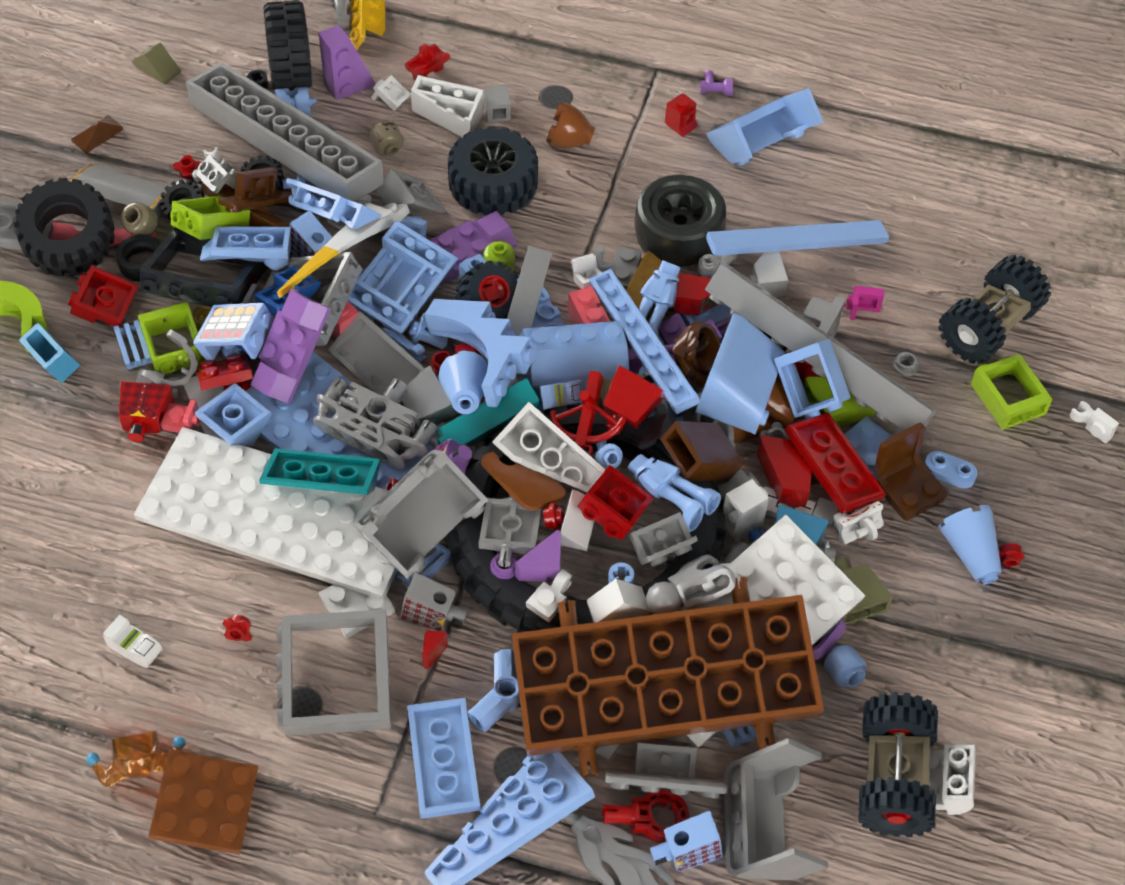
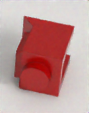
(681, 114)

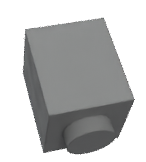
(497, 104)

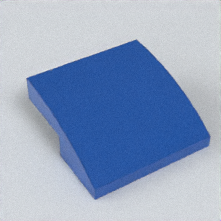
(270, 298)

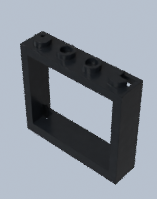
(192, 290)

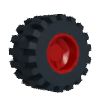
(489, 284)

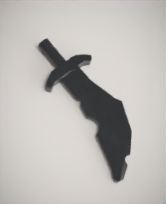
(660, 421)

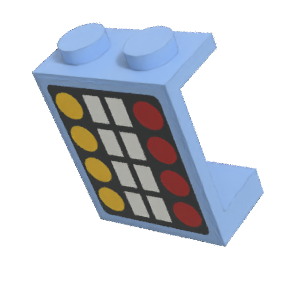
(234, 325)

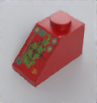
(691, 296)

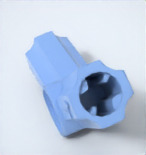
(494, 704)

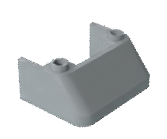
(757, 815)

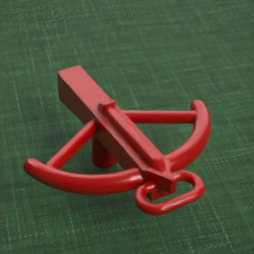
(589, 407)

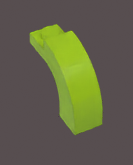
(22, 304)

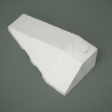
(546, 449)

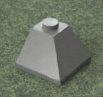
(409, 190)

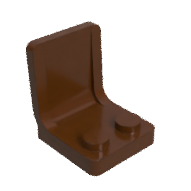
(904, 477)

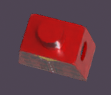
(143, 408)

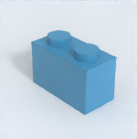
(49, 352)

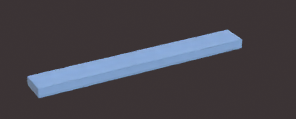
(796, 237)
(644, 342)

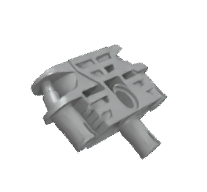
(372, 433)

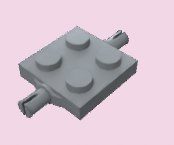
(509, 528)

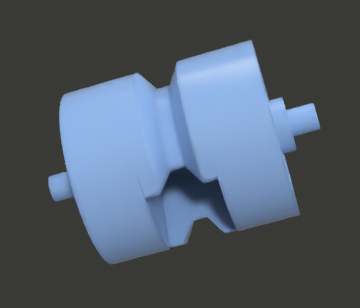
(298, 98)

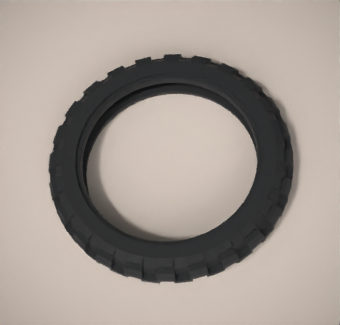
(507, 597)

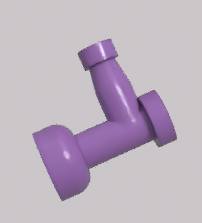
(709, 85)

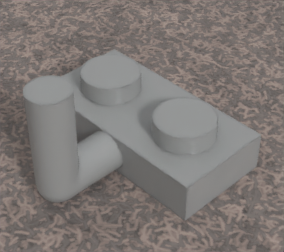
(624, 264)

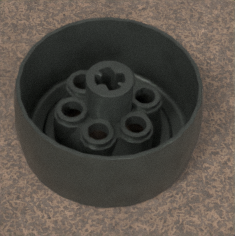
(678, 235)

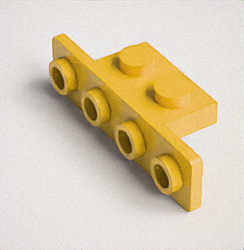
(367, 16)

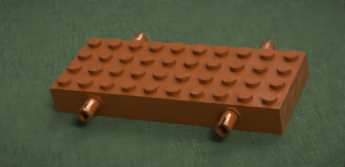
(666, 675)

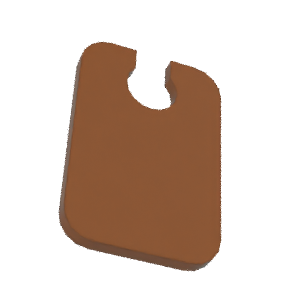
(525, 485)

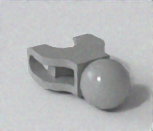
(690, 586)

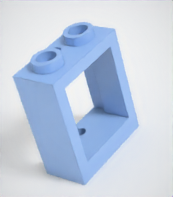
(793, 384)

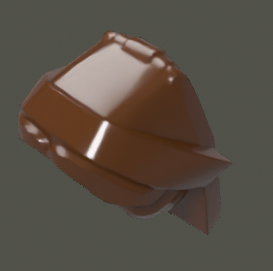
(697, 351)

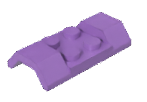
(472, 239)
(289, 346)

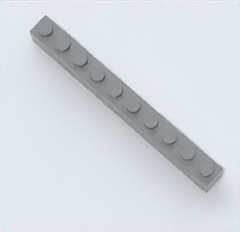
(795, 332)

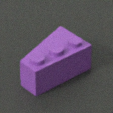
(342, 65)

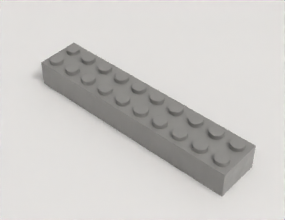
(285, 133)

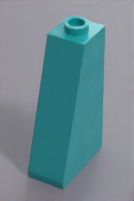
(485, 420)

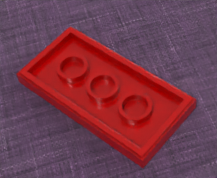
(835, 462)

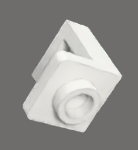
(584, 269)

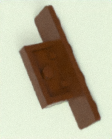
(255, 189)

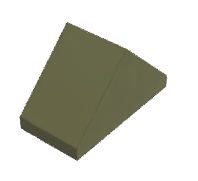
(157, 63)

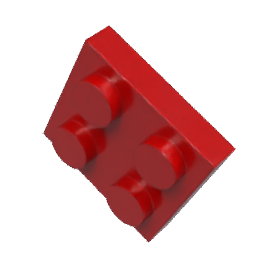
(224, 372)

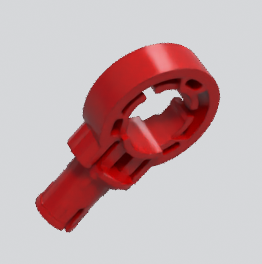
(639, 814)

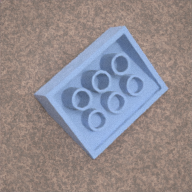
(574, 350)

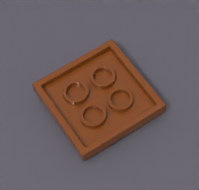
(203, 802)

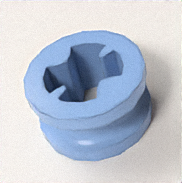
(622, 568)

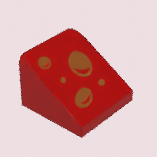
(433, 646)

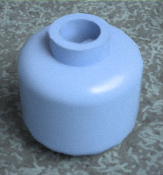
(845, 666)

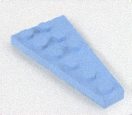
(516, 813)

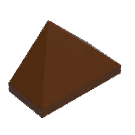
(97, 134)

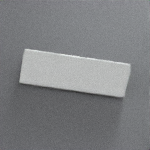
(576, 528)

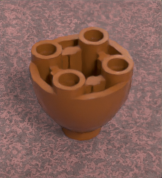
(571, 128)

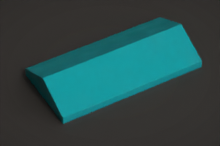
(321, 471)

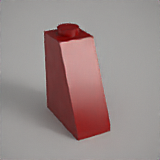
(785, 470)

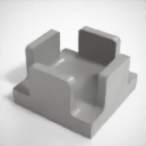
(825, 313)

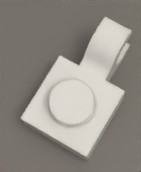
(1097, 421)
(545, 598)

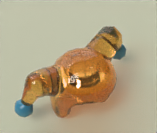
(133, 758)

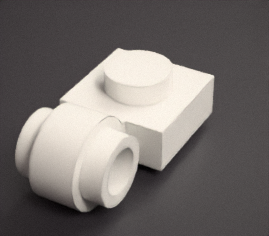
(709, 264)

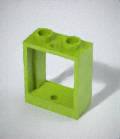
(201, 216)
(153, 324)
(1018, 412)

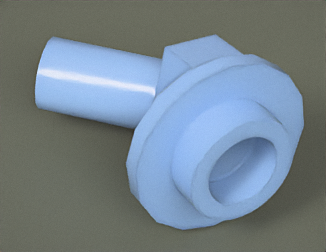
(608, 455)

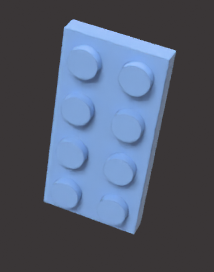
(443, 758)

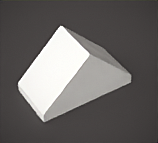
(617, 601)

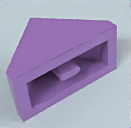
(541, 562)

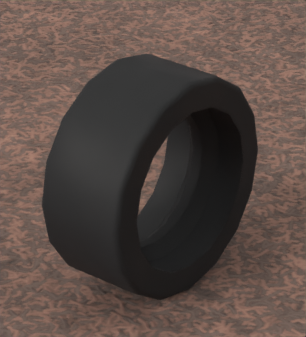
(131, 246)

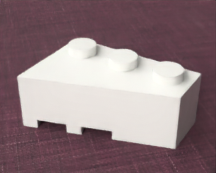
(448, 104)

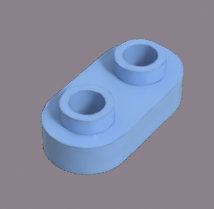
(950, 469)

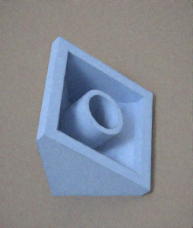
(235, 416)

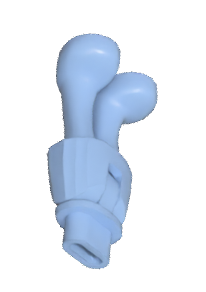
(662, 292)
(661, 478)

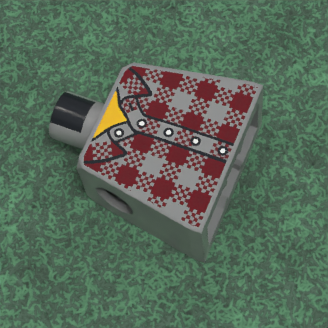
(430, 604)

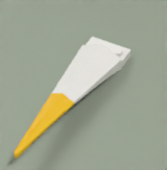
(346, 238)

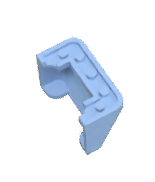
(741, 377)

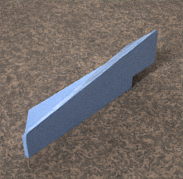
(330, 205)

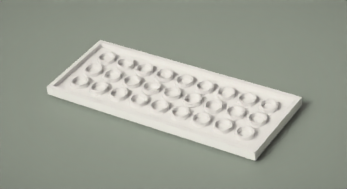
(217, 498)

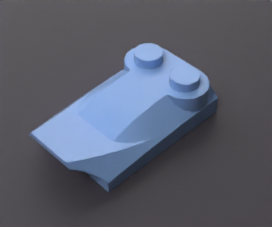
(254, 244)

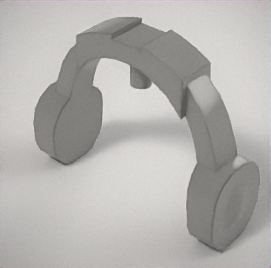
(180, 341)

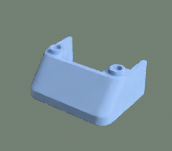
(765, 126)

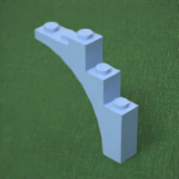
(492, 337)

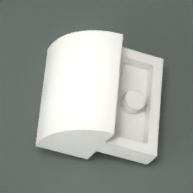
(953, 778)

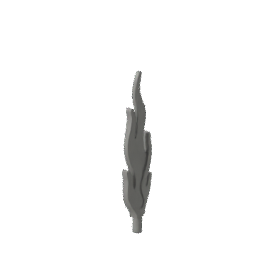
(599, 846)

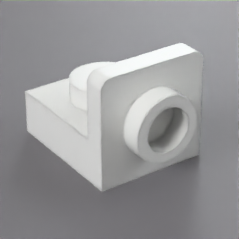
(391, 92)

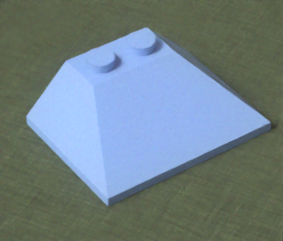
(401, 277)

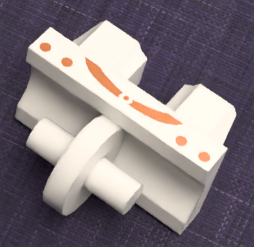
(860, 523)

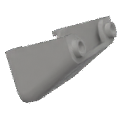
(420, 512)

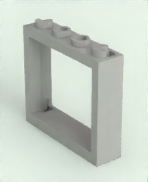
(345, 273)
(340, 722)

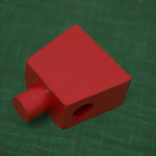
(631, 398)

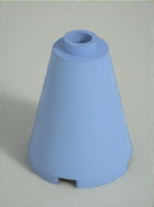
(462, 380)
(975, 542)

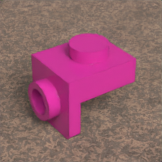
(864, 299)

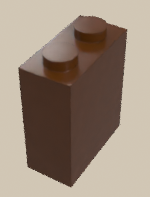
(701, 451)

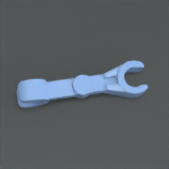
(415, 350)

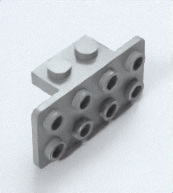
(665, 767)

